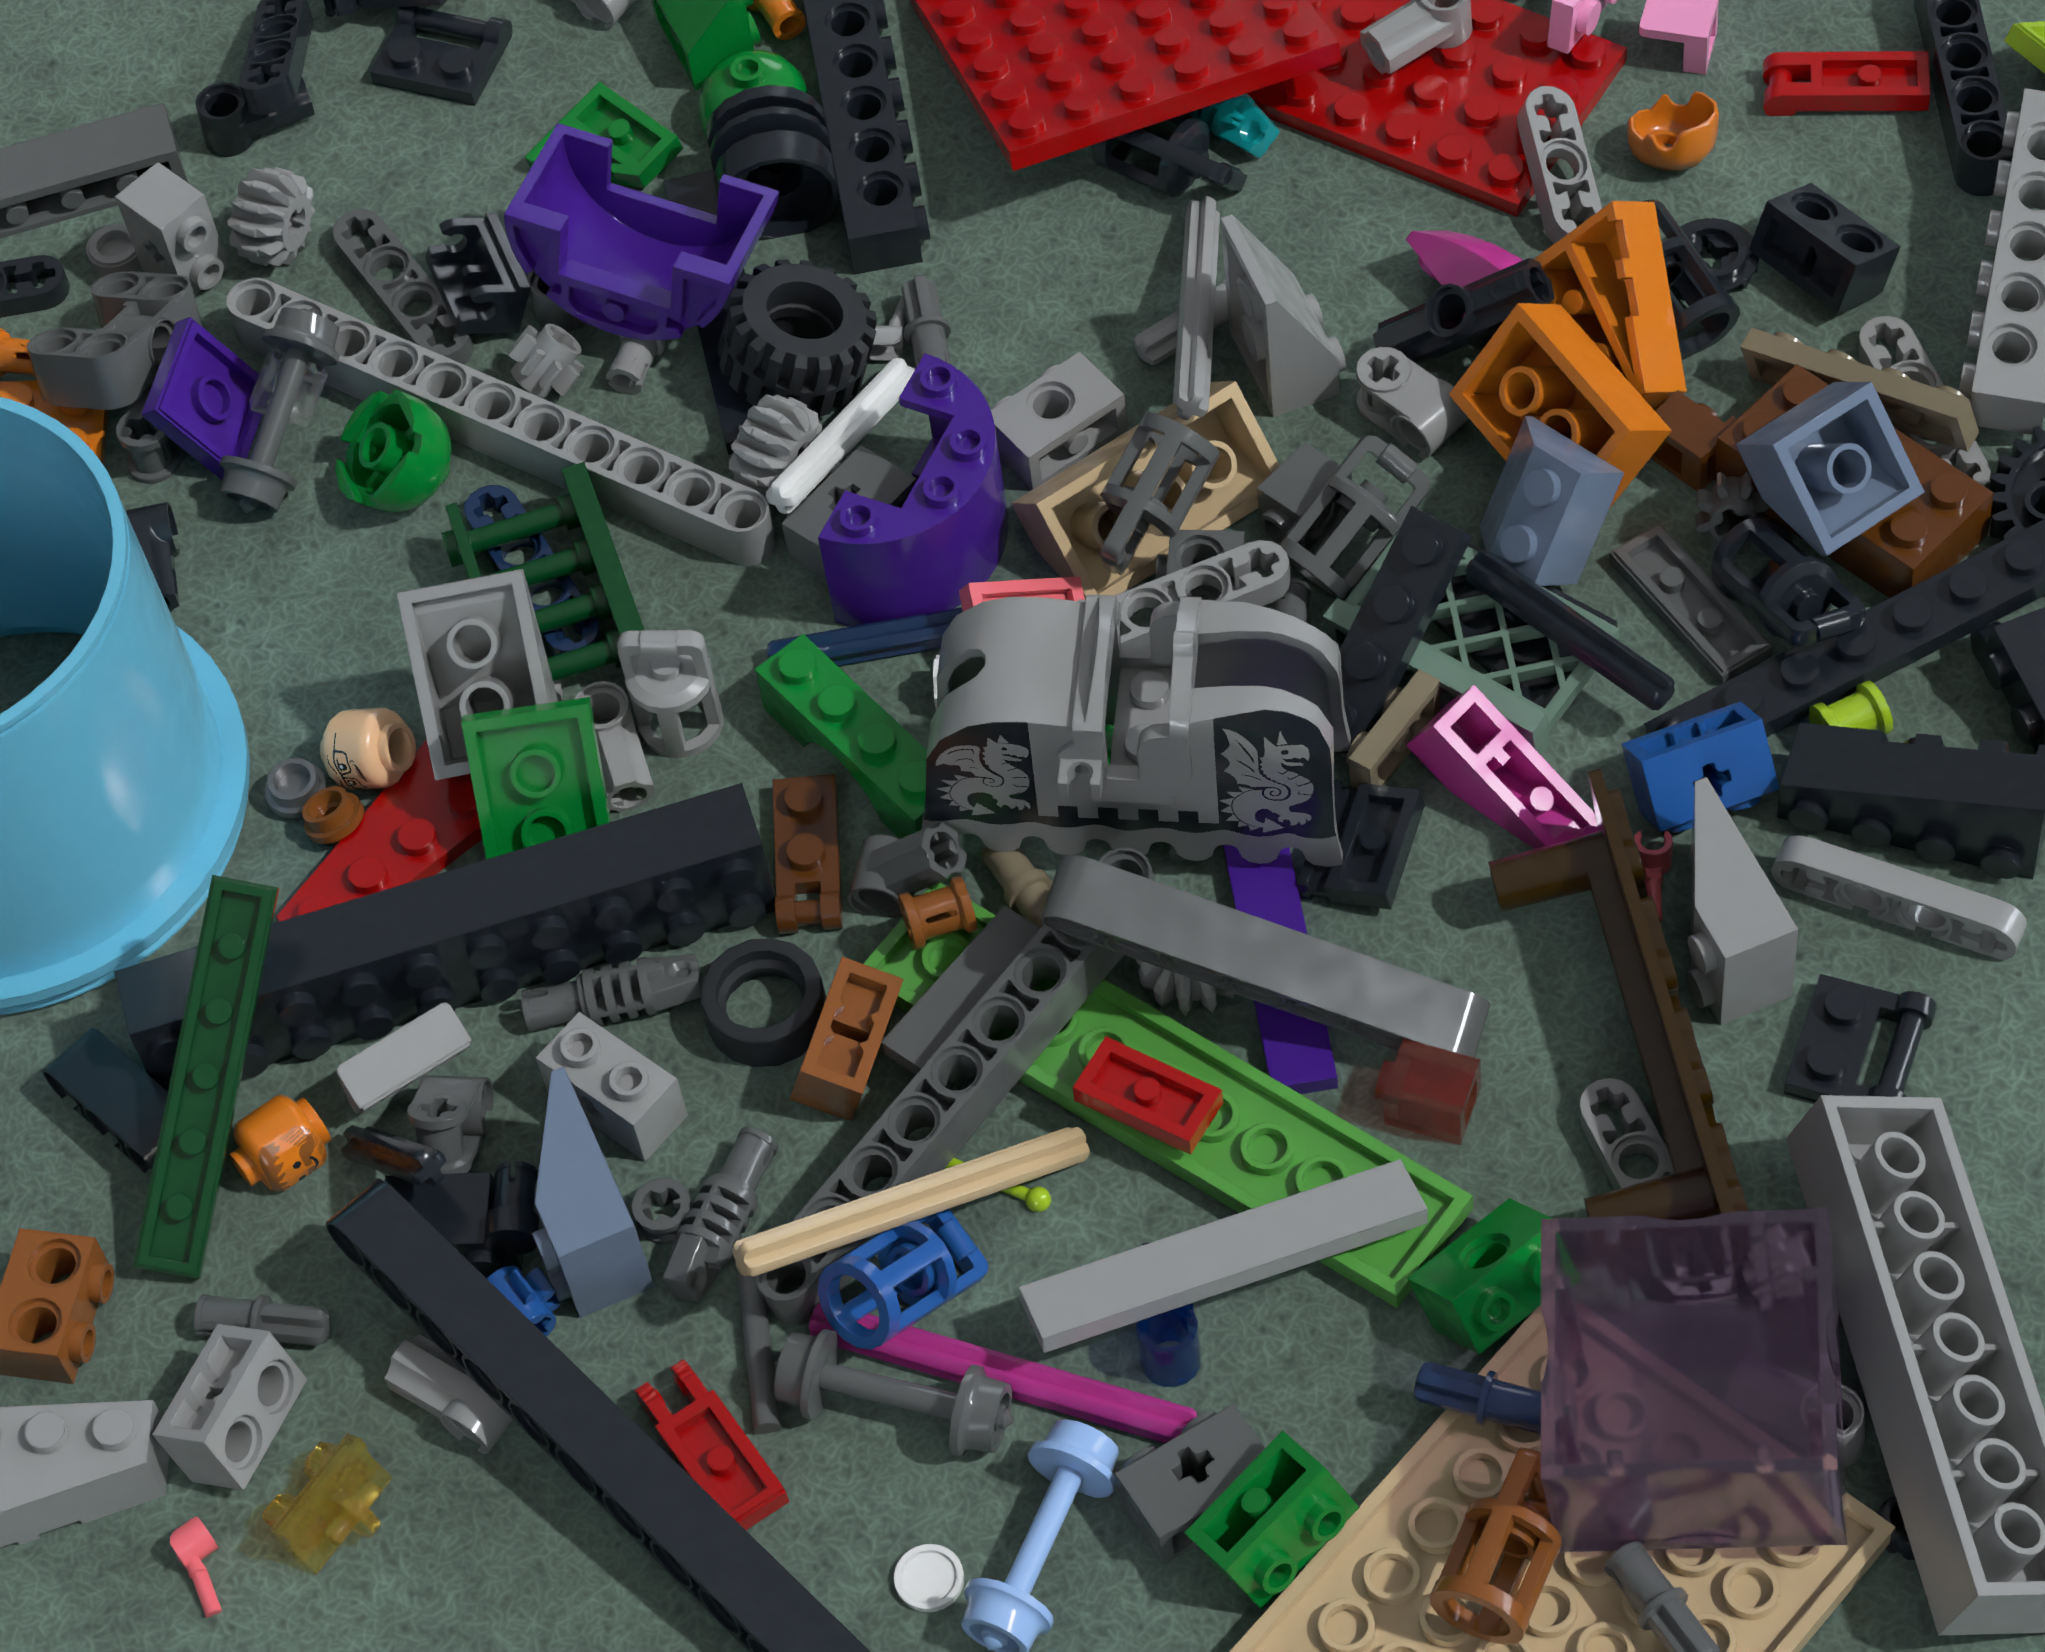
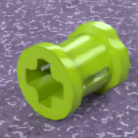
(1860, 710)

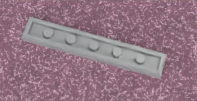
(1222, 1255)

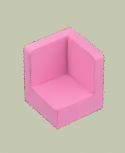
(1684, 22)

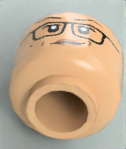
(367, 748)

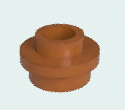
(332, 815)

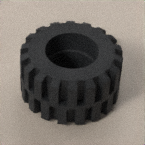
(797, 335)

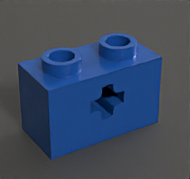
(1720, 745)

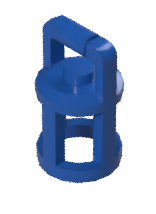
(913, 1266)

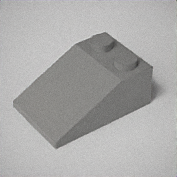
(1277, 325)
(472, 653)
(1739, 927)

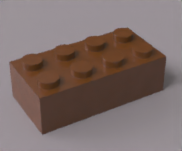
(1911, 542)

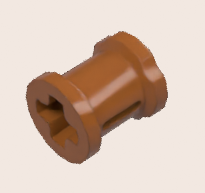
(937, 912)

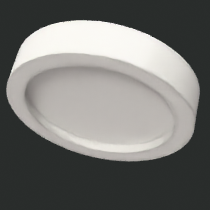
(929, 1578)

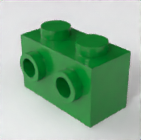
(1272, 1520)

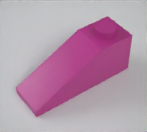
(1500, 772)

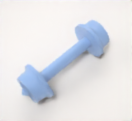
(1005, 1613)

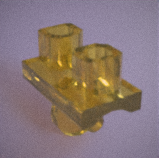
(331, 1504)

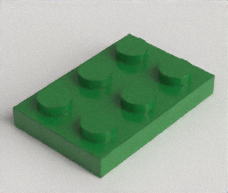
(535, 773)

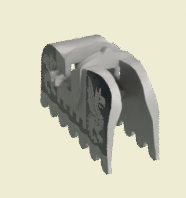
(1213, 741)

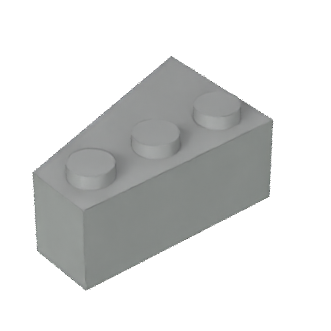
(76, 1464)

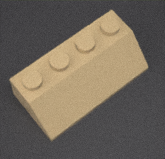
(1072, 521)

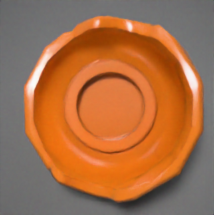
(1687, 127)

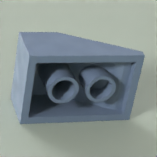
(586, 1230)

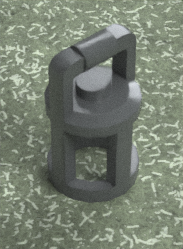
(1142, 507)
(1363, 507)

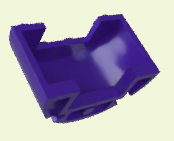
(627, 255)
(951, 527)

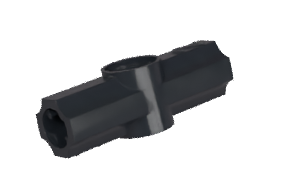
(1437, 326)

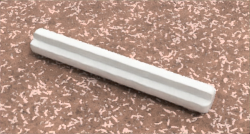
(839, 437)

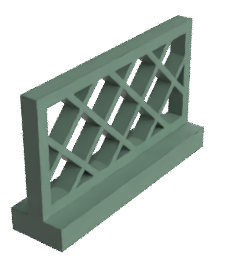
(1456, 677)

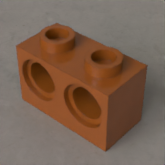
(846, 1039)
(37, 1306)

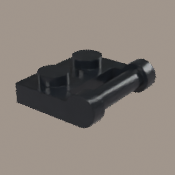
(436, 66)
(1840, 1034)

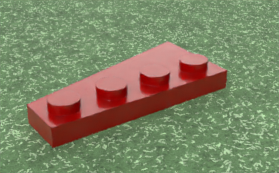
(403, 837)

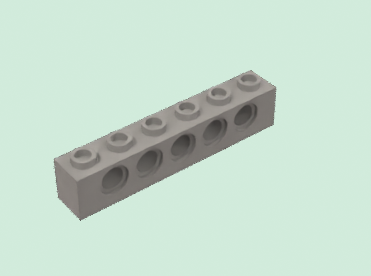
(2000, 392)

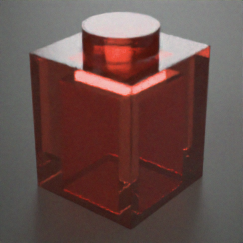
(1429, 1090)

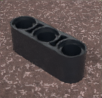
(111, 1094)

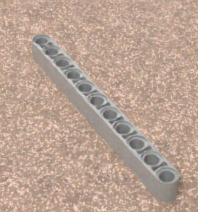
(528, 430)

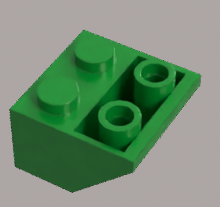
(706, 32)

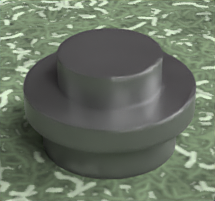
(292, 785)

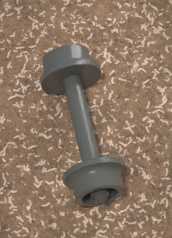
(303, 339)
(810, 1370)

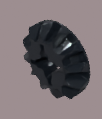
(1725, 242)

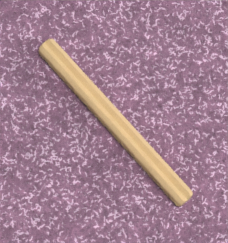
(909, 1201)

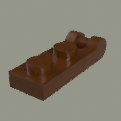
(807, 852)

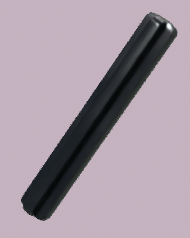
(1570, 630)

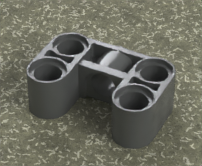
(121, 358)

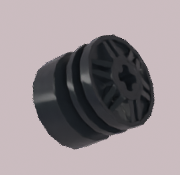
(782, 143)

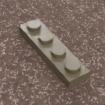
(1911, 406)

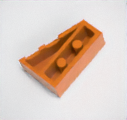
(1618, 292)

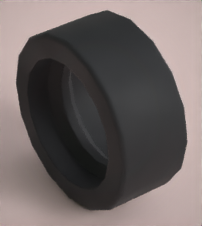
(742, 964)

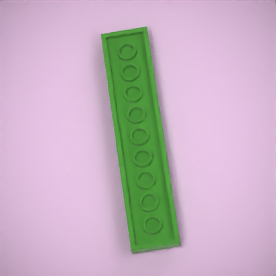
(1259, 1144)

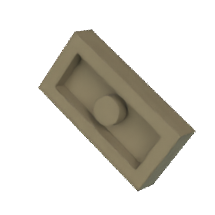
(1380, 752)

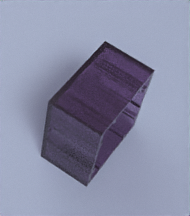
(1692, 1382)

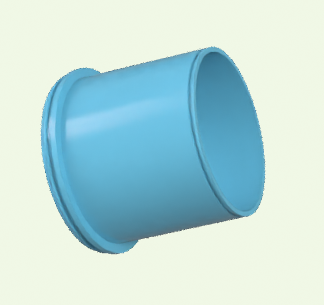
(121, 763)

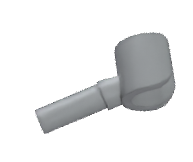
(889, 339)

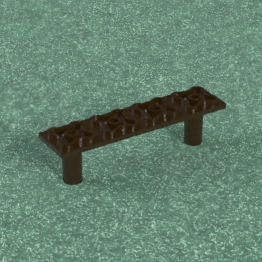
(1663, 1032)

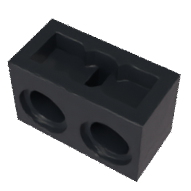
(1824, 248)

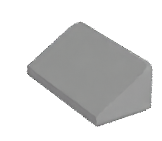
(402, 1058)

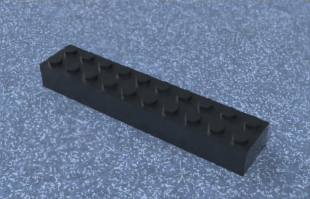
(478, 932)

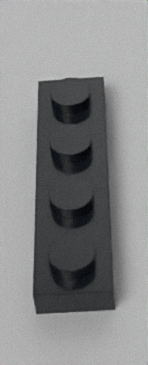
(1397, 614)

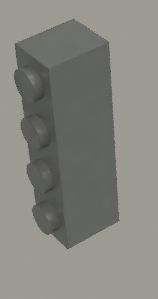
(82, 168)

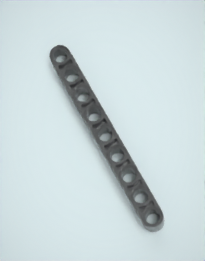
(958, 1114)

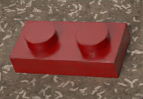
(1148, 1095)

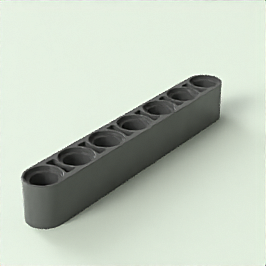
(1260, 959)

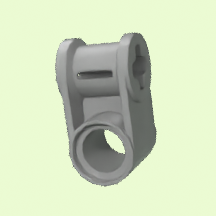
(1406, 400)

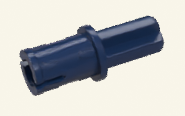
(1479, 1396)

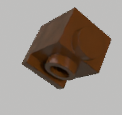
(1692, 444)

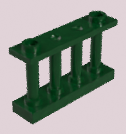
(590, 555)

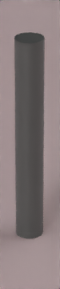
(758, 1356)

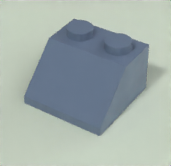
(1832, 465)
(1548, 505)

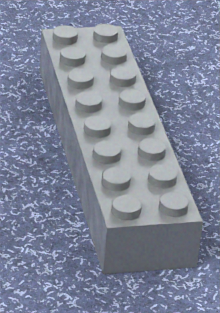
(1934, 1354)

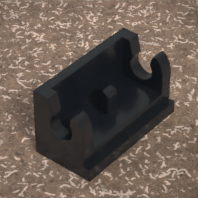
(479, 276)

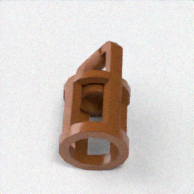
(1504, 1527)

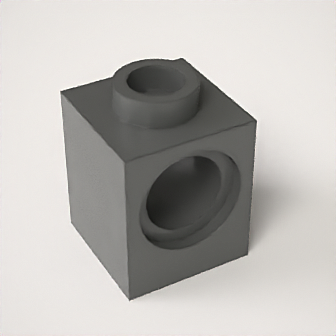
(1290, 491)

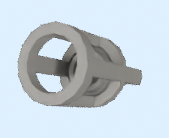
(667, 676)

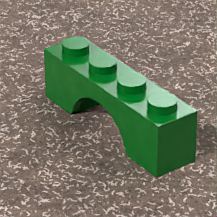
(828, 708)

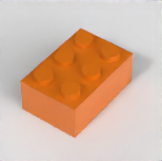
(1556, 373)

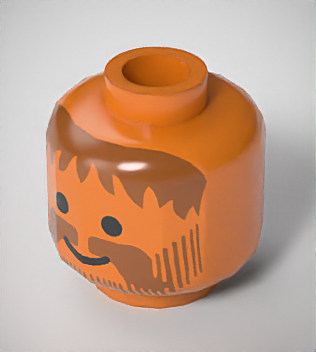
(279, 1143)

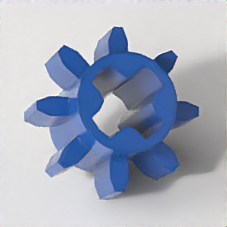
(529, 1294)

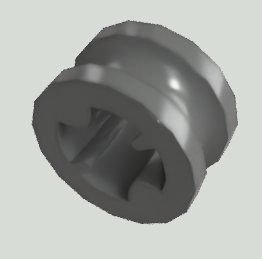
(660, 1192)

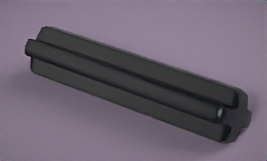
(393, 1155)

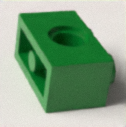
(1484, 1277)

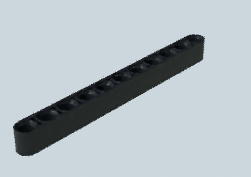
(583, 1429)

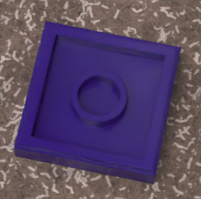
(203, 397)

